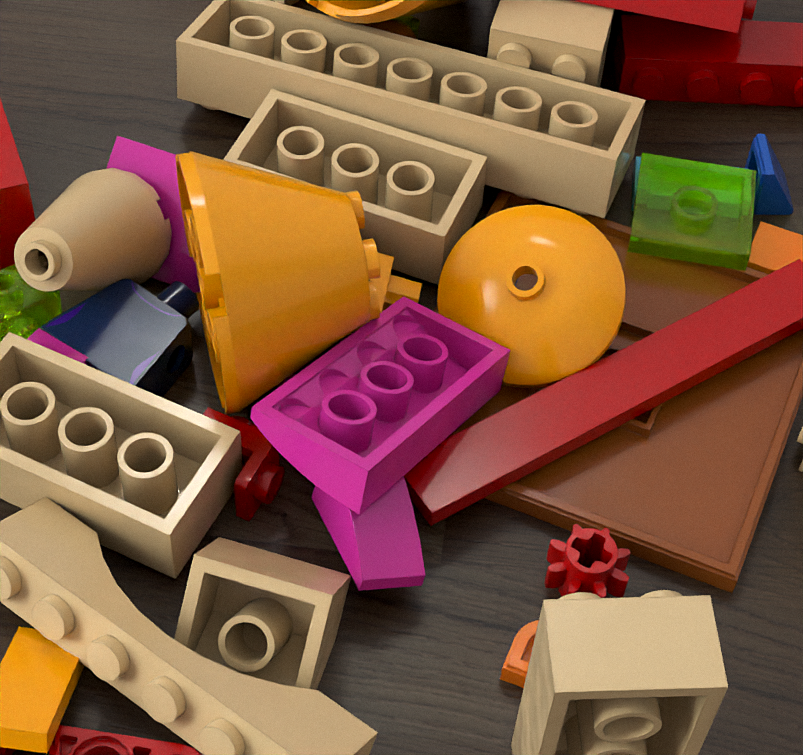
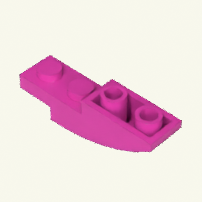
(381, 542)

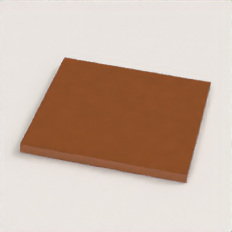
(690, 472)

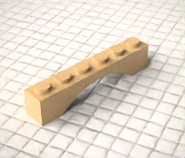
(65, 590)

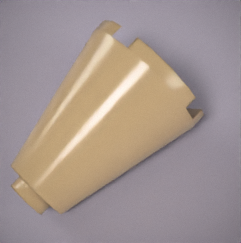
(95, 235)

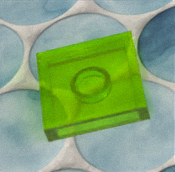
(693, 211)

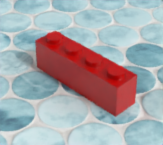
(710, 65)

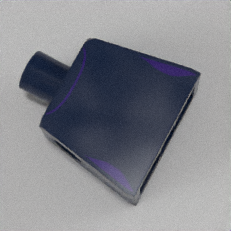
(132, 333)

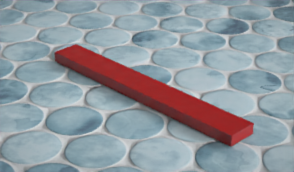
(606, 394)

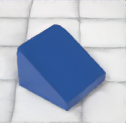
(771, 186)

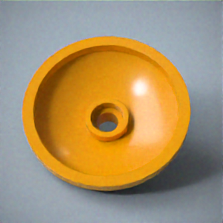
(561, 320)

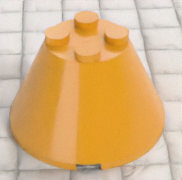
(273, 270)

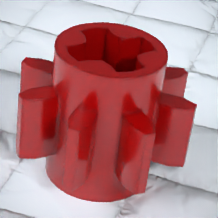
(587, 564)

